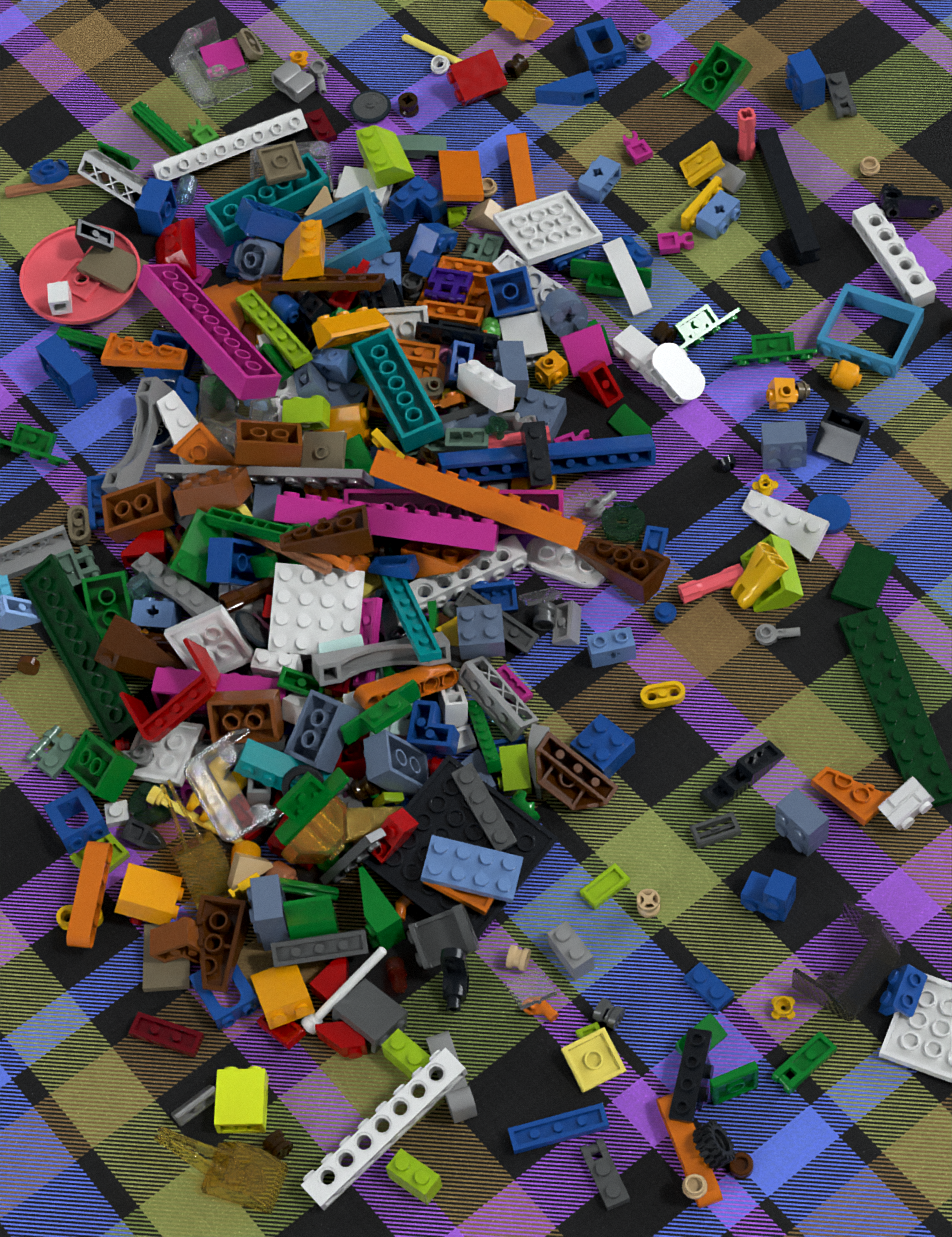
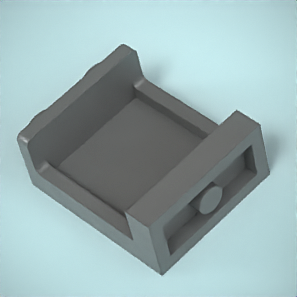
(442, 931)
(371, 1013)

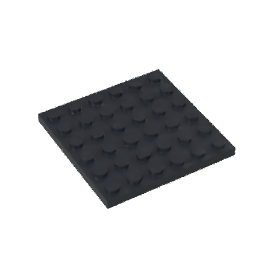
(445, 813)

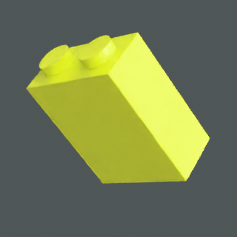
(241, 1100)

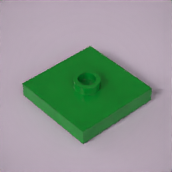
(357, 455)
(734, 1083)

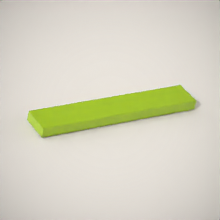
(274, 329)

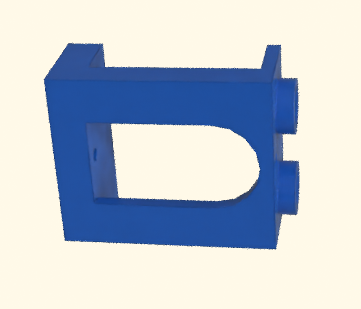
(598, 31)
(70, 805)
(224, 1016)

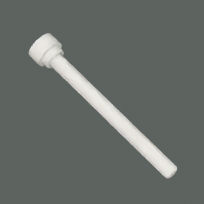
(309, 1021)

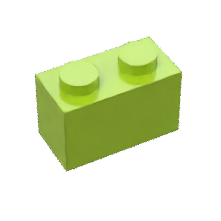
(310, 412)
(514, 769)
(404, 1053)
(414, 1176)

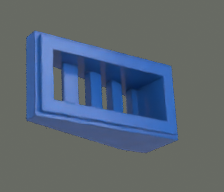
(395, 566)

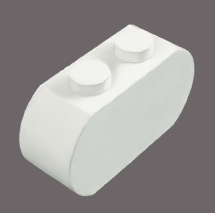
(675, 373)

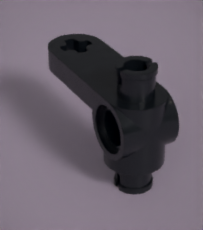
(899, 205)
(388, 624)
(454, 978)

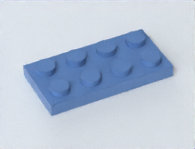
(472, 868)

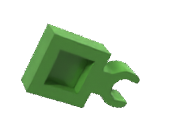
(202, 135)

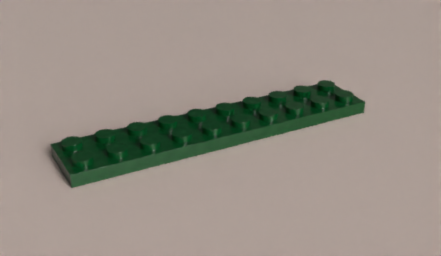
(77, 646)
(897, 703)

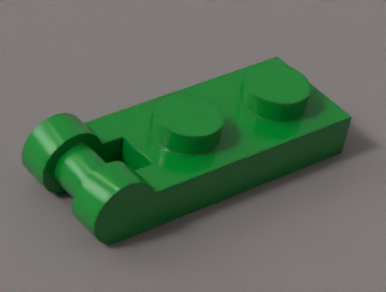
(804, 1062)

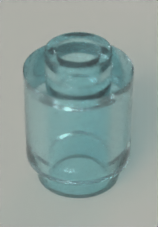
(186, 189)

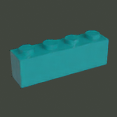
(268, 765)

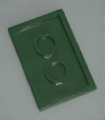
(864, 576)

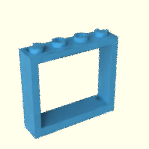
(344, 207)
(880, 305)

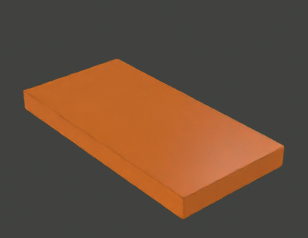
(460, 176)

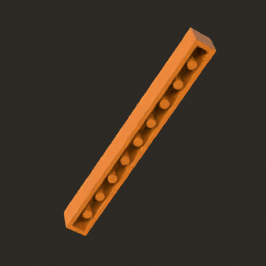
(478, 500)

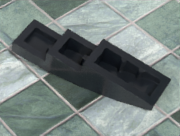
(742, 776)

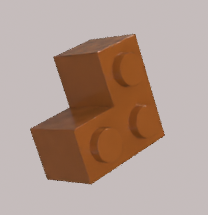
(176, 941)

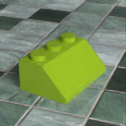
(383, 156)
(787, 587)

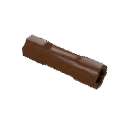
(239, 598)

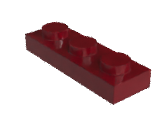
(166, 1034)

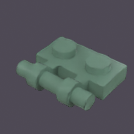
(488, 248)
(70, 564)
(54, 760)

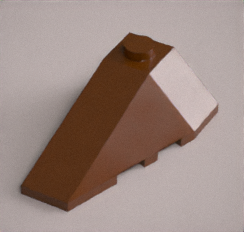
(340, 535)
(631, 570)
(132, 652)
(222, 932)

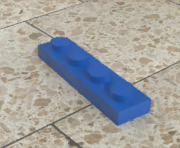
(558, 1128)

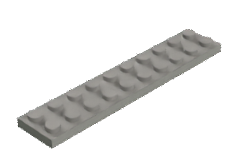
(294, 476)

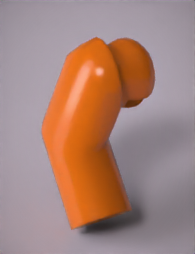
(401, 906)
(543, 1008)

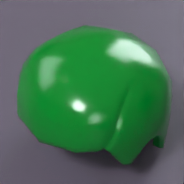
(528, 807)

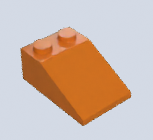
(438, 558)

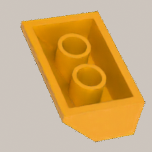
(518, 17)
(304, 251)
(348, 327)

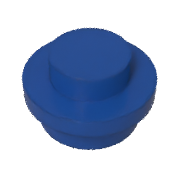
(665, 613)

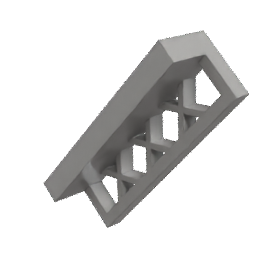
(114, 170)
(30, 556)
(492, 698)

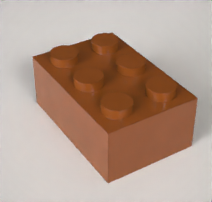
(268, 443)
(213, 489)
(137, 510)
(246, 709)

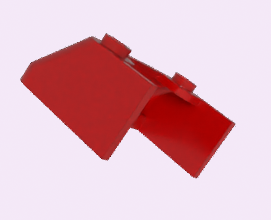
(164, 720)

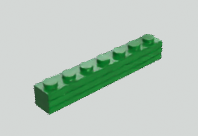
(160, 128)
(82, 340)
(246, 524)
(484, 737)

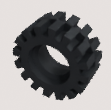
(714, 1145)

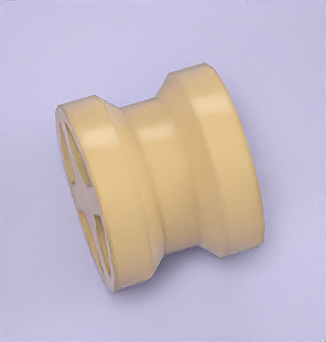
(648, 897)
(518, 958)

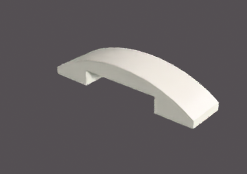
(627, 276)

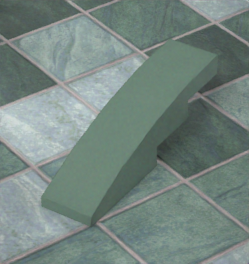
(420, 145)
(456, 440)

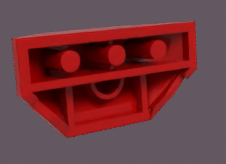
(178, 246)

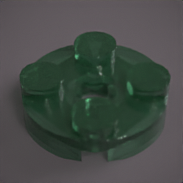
(625, 532)
(139, 808)

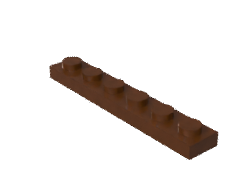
(330, 282)

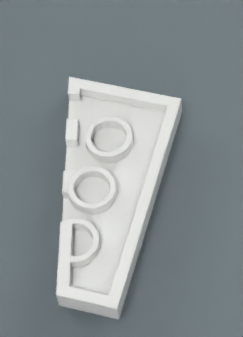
(541, 284)
(176, 418)
(785, 521)

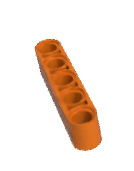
(521, 168)
(428, 678)
(89, 894)
(688, 1156)

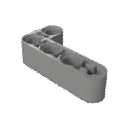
(459, 1097)

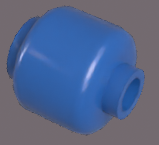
(285, 308)

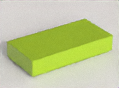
(604, 886)

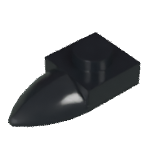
(142, 835)

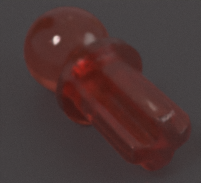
(396, 973)

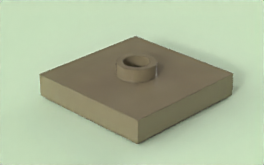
(281, 163)
(324, 450)

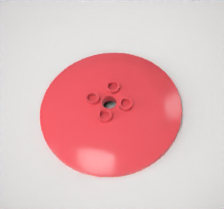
(55, 261)

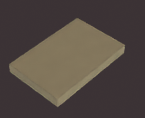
(113, 268)
(160, 975)

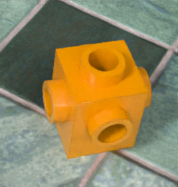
(551, 369)
(782, 394)

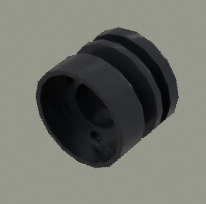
(388, 298)

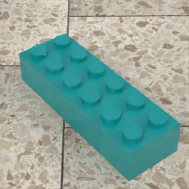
(286, 195)
(398, 390)

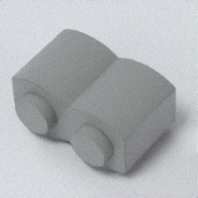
(293, 81)

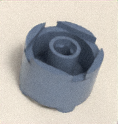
(257, 259)
(564, 312)

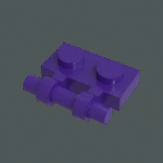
(448, 279)

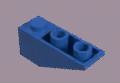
(571, 91)

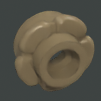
(642, 42)
(803, 390)

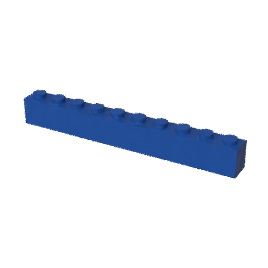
(564, 458)

